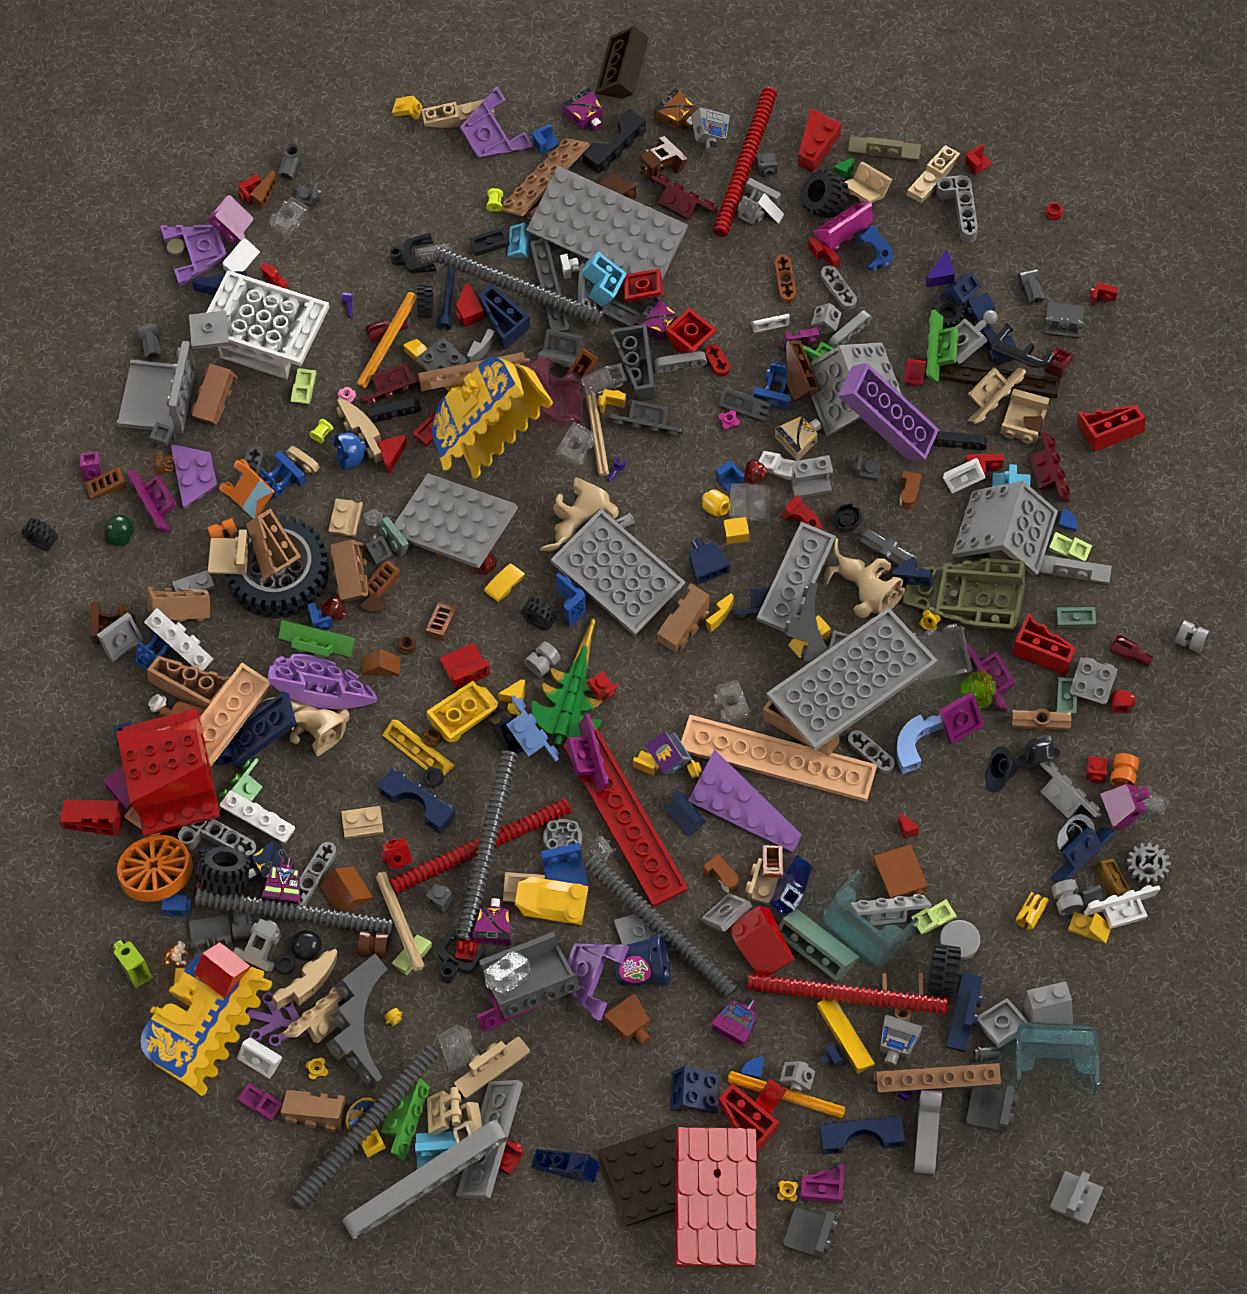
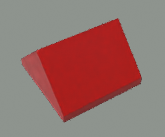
(643, 285)
(689, 332)
(221, 969)

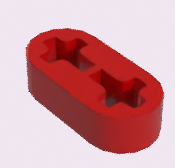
(720, 359)

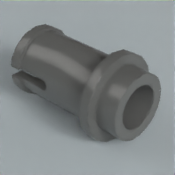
(985, 1053)

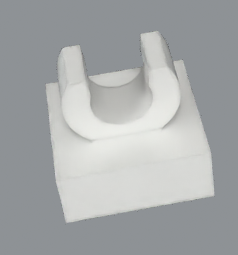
(568, 265)

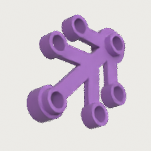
(275, 1021)

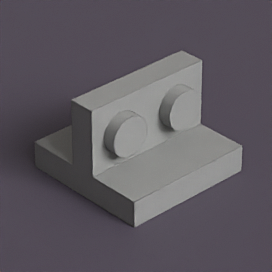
(1076, 1197)

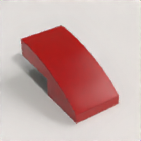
(821, 250)

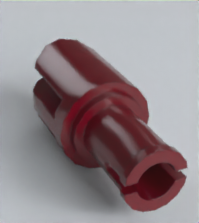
(377, 330)
(1129, 650)

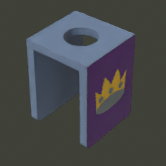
(668, 752)

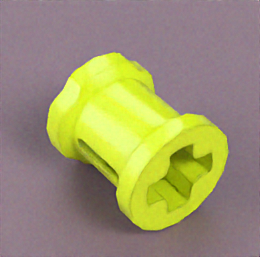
(494, 202)
(321, 431)

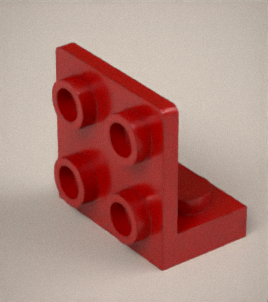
(465, 666)

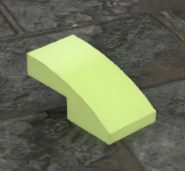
(303, 386)
(1073, 549)
(934, 917)

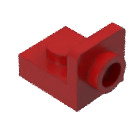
(247, 187)
(1103, 291)
(915, 372)
(601, 686)
(1097, 769)
(770, 1096)
(512, 1155)

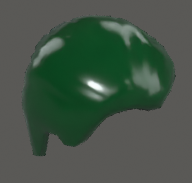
(118, 530)

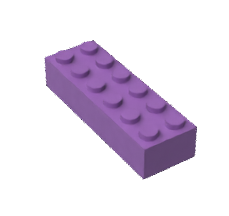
(888, 412)

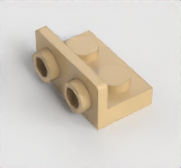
(761, 888)

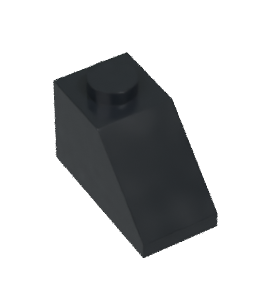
(502, 732)

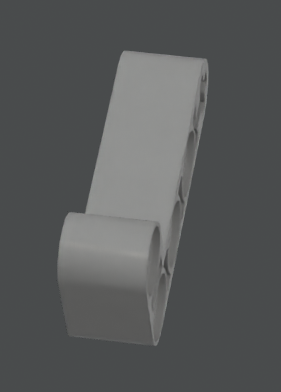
(954, 191)
(221, 839)
(927, 1131)

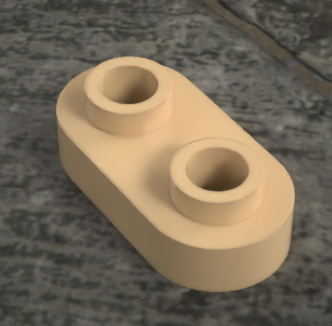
(307, 464)

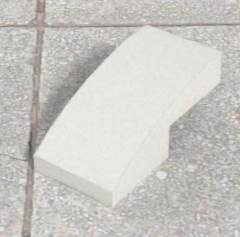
(776, 464)

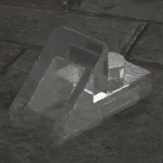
(426, 254)
(1155, 803)

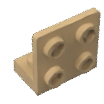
(868, 184)
(229, 554)

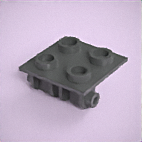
(1064, 320)
(440, 356)
(209, 932)

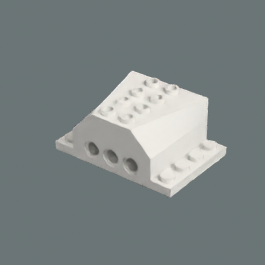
(266, 323)

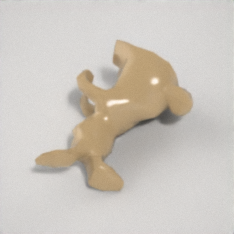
(588, 503)
(873, 592)
(322, 723)

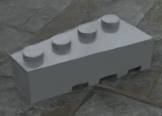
(636, 356)

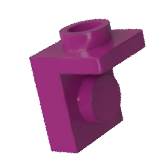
(90, 465)

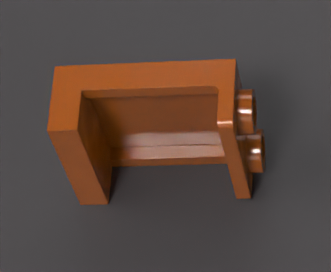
(900, 872)

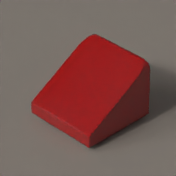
(907, 827)

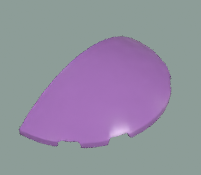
(319, 683)

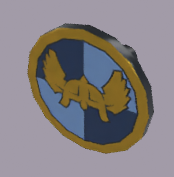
(357, 1110)

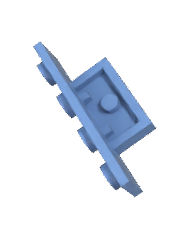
(527, 733)

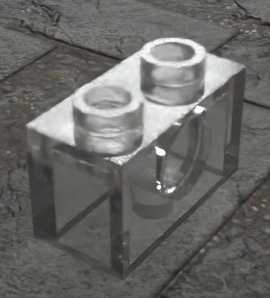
(287, 227)
(575, 434)
(732, 692)
(507, 973)

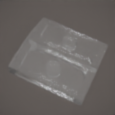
(750, 502)

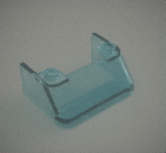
(857, 933)
(1057, 1042)

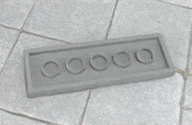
(799, 568)
(499, 1105)

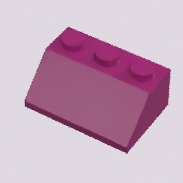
(845, 225)

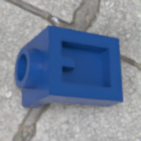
(318, 620)

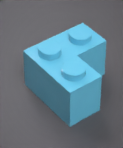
(605, 276)

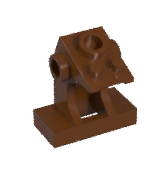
(664, 154)
(101, 620)

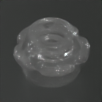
(373, 522)

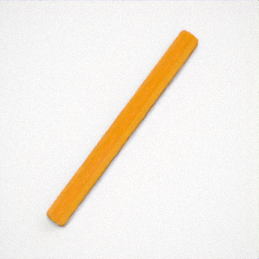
(387, 340)
(790, 1096)

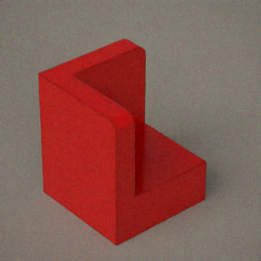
(977, 160)

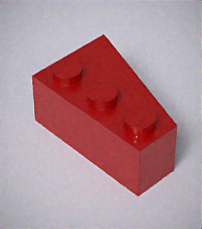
(92, 816)

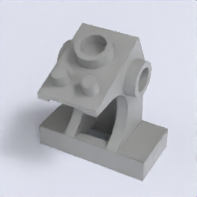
(749, 208)
(255, 956)

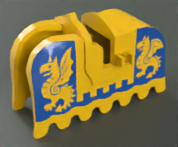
(487, 412)
(193, 1039)

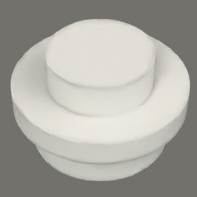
(157, 703)

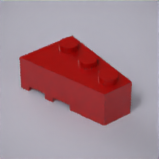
(818, 139)
(1111, 426)
(1043, 647)
(747, 1114)

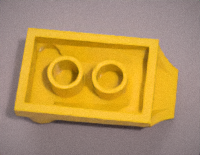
(462, 711)
(551, 900)

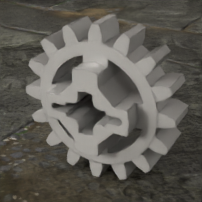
(1148, 854)

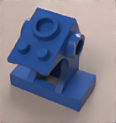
(872, 236)
(776, 375)
(286, 470)
(146, 656)

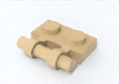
(438, 1111)

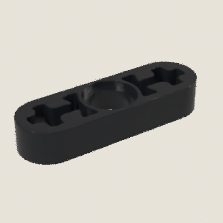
(399, 408)
(963, 440)

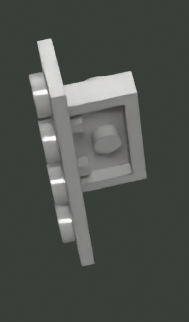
(1075, 569)
(1064, 795)
(889, 910)

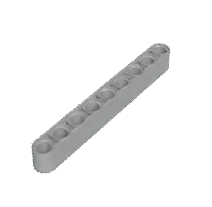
(425, 1179)

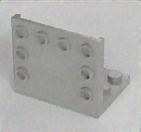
(831, 374)
(158, 392)
(1009, 520)

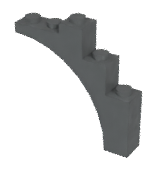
(806, 626)
(350, 1018)

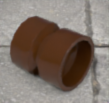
(373, 944)

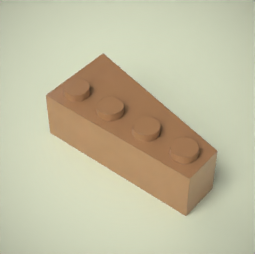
(186, 682)

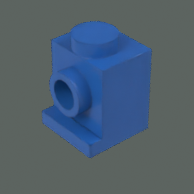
(176, 905)

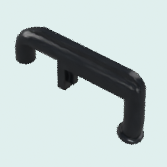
(1017, 354)

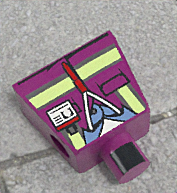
(283, 883)

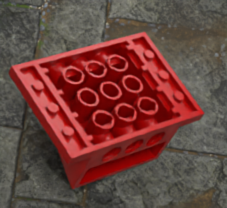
(168, 772)

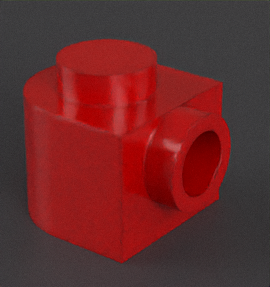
(1122, 701)

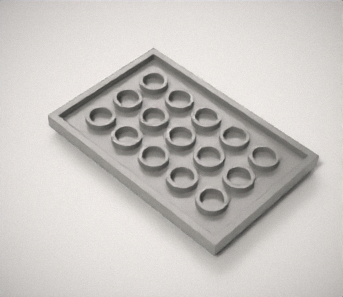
(454, 520)
(617, 572)

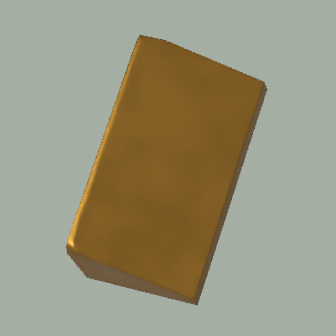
(1111, 877)

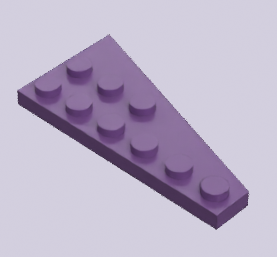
(732, 798)

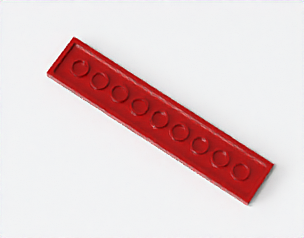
(634, 832)

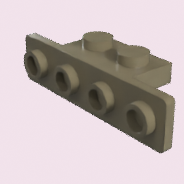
(884, 148)

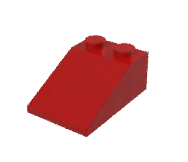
(761, 941)

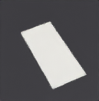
(771, 208)

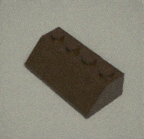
(622, 63)

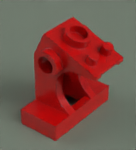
(801, 512)

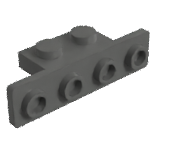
(649, 415)

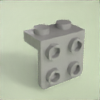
(1093, 680)

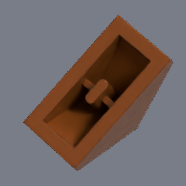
(584, 364)
(381, 663)

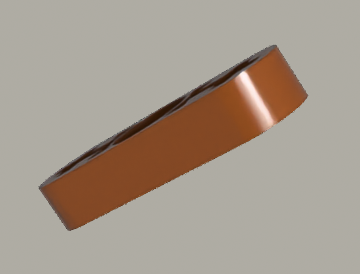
(787, 272)

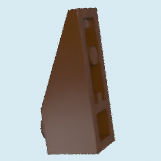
(800, 374)

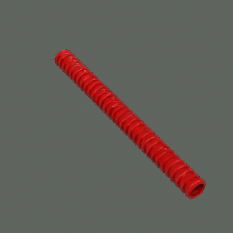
(745, 161)
(468, 851)
(847, 994)

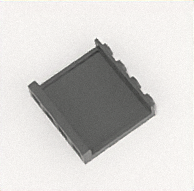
(549, 978)

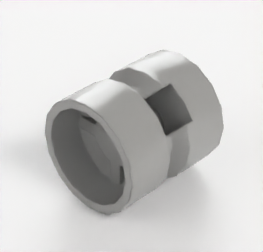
(1199, 636)
(544, 657)
(1068, 900)

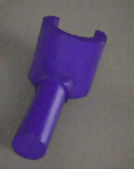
(347, 299)
(617, 467)
(906, 1094)

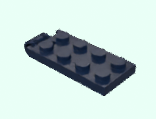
(260, 730)

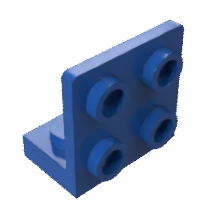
(575, 603)
(564, 864)

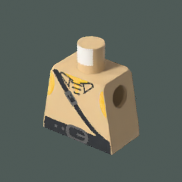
(798, 436)

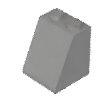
(1049, 1004)

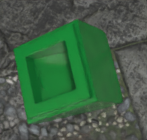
(845, 168)

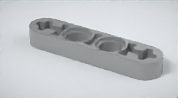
(316, 877)

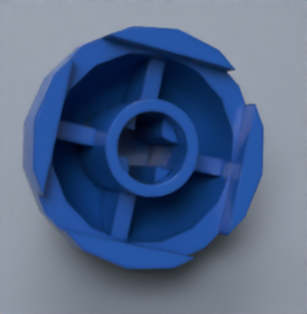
(349, 450)

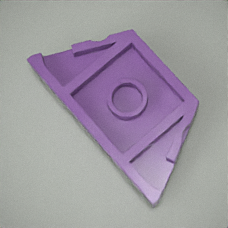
(194, 473)

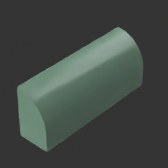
(817, 945)

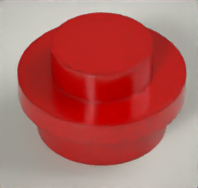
(1054, 211)

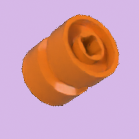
(215, 530)
(1125, 770)

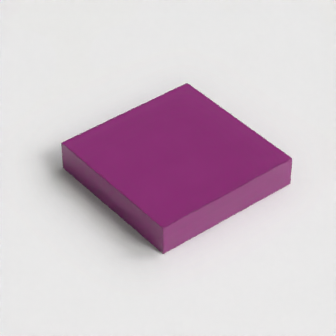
(961, 718)

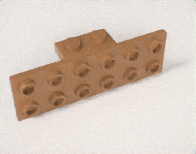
(536, 184)

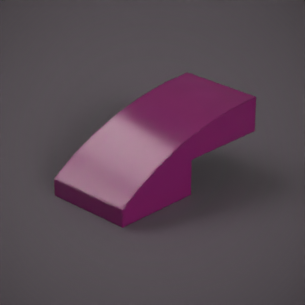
(260, 1102)

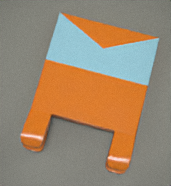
(250, 492)

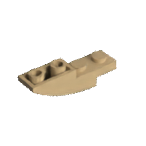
(449, 114)
(935, 169)
(360, 425)
(313, 977)

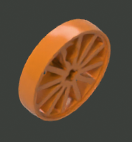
(154, 869)

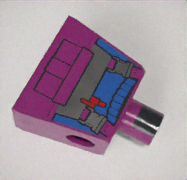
(736, 1021)

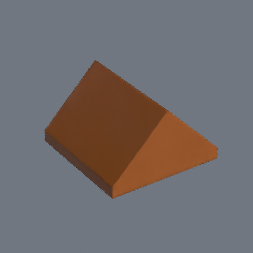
(345, 889)

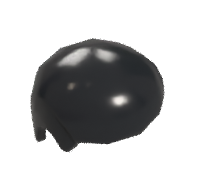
(847, 513)
(306, 945)

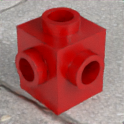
(396, 853)

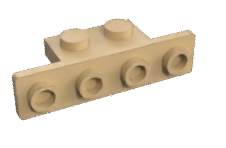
(991, 390)
(317, 1019)
(490, 1065)

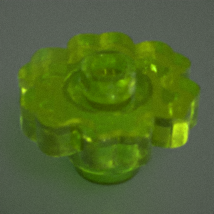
(981, 686)

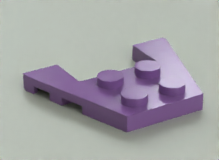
(486, 134)
(203, 246)
(588, 963)

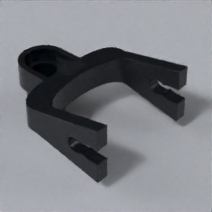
(403, 256)
(452, 965)

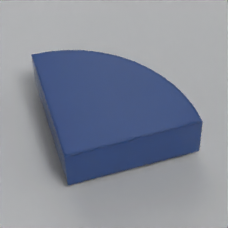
(1067, 520)
(753, 1068)

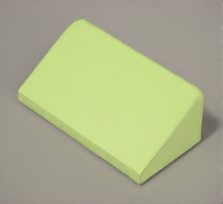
(402, 961)

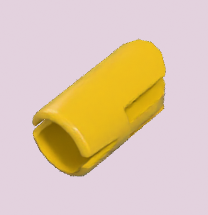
(1031, 910)

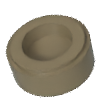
(176, 247)

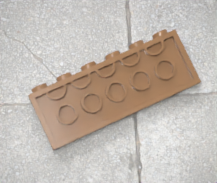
(456, 374)
(937, 1077)

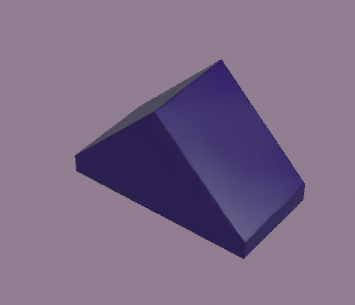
(942, 272)

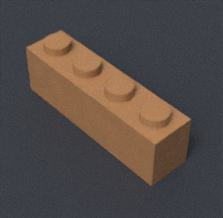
(777, 719)

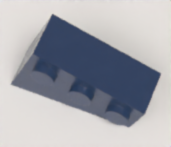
(503, 316)

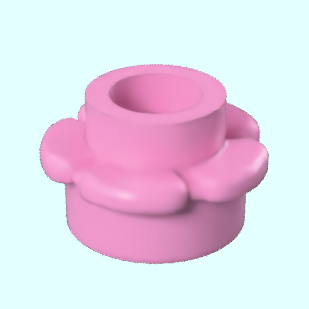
(347, 390)

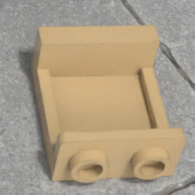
(1023, 405)

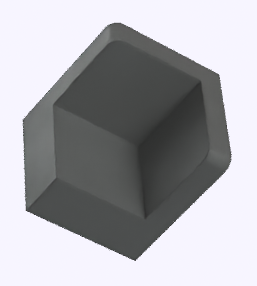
(161, 435)

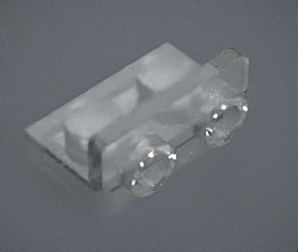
(457, 1047)

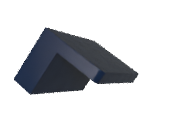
(962, 288)
(684, 813)

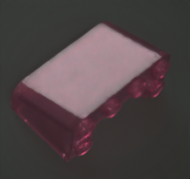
(563, 391)

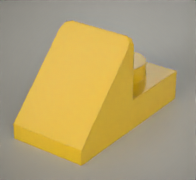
(516, 689)
(1093, 928)

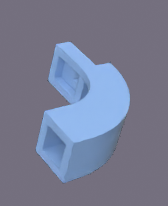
(906, 752)

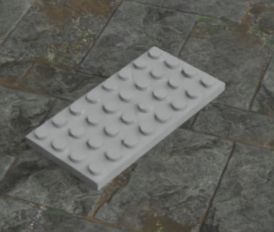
(596, 219)
(852, 678)

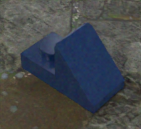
(911, 575)

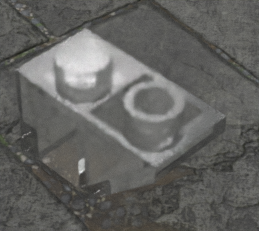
(604, 378)

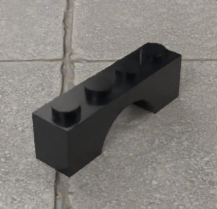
(599, 155)

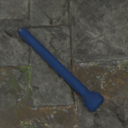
(445, 319)

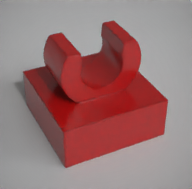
(466, 950)

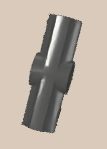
(885, 548)

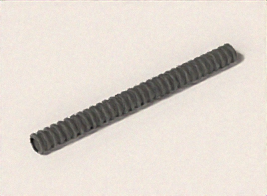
(518, 286)
(486, 845)
(293, 912)
(660, 926)
(366, 1125)

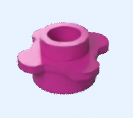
(726, 424)

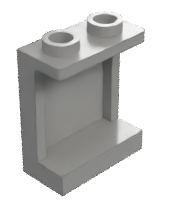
(811, 476)

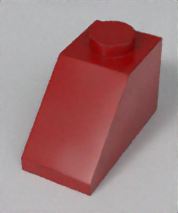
(468, 307)

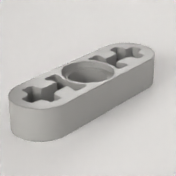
(838, 280)
(849, 329)
(685, 361)
(871, 744)

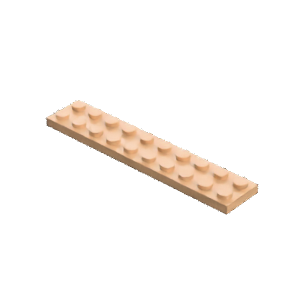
(226, 715)
(779, 758)

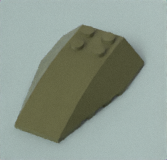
(973, 592)

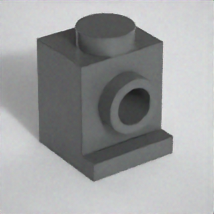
(439, 898)

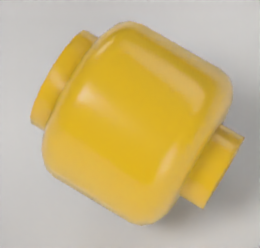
(715, 503)

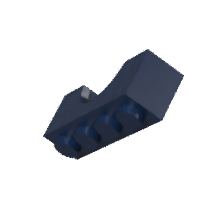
(975, 309)
(397, 787)
(887, 1131)

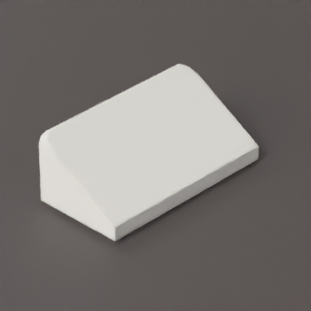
(240, 257)
(770, 323)
(964, 475)
(259, 1057)

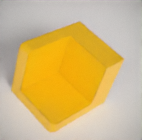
(736, 530)
(645, 763)

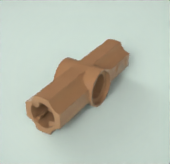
(1029, 720)

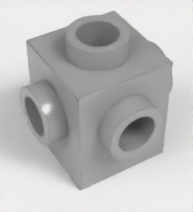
(826, 318)
(797, 1076)

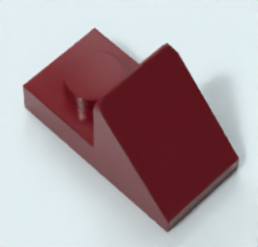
(1059, 363)

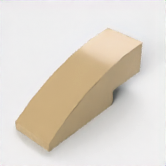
(469, 1121)

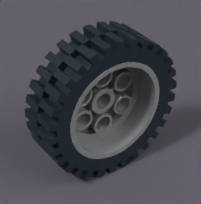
(305, 582)

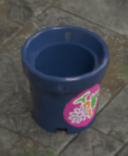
(645, 963)

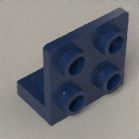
(694, 1090)

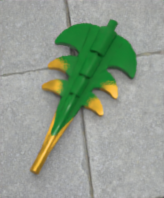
(569, 700)

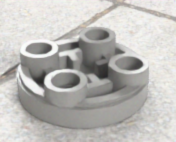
(561, 833)
(962, 935)

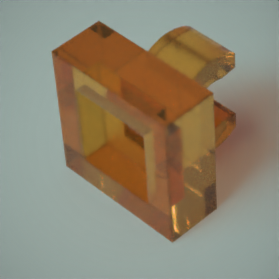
(161, 463)
(175, 952)

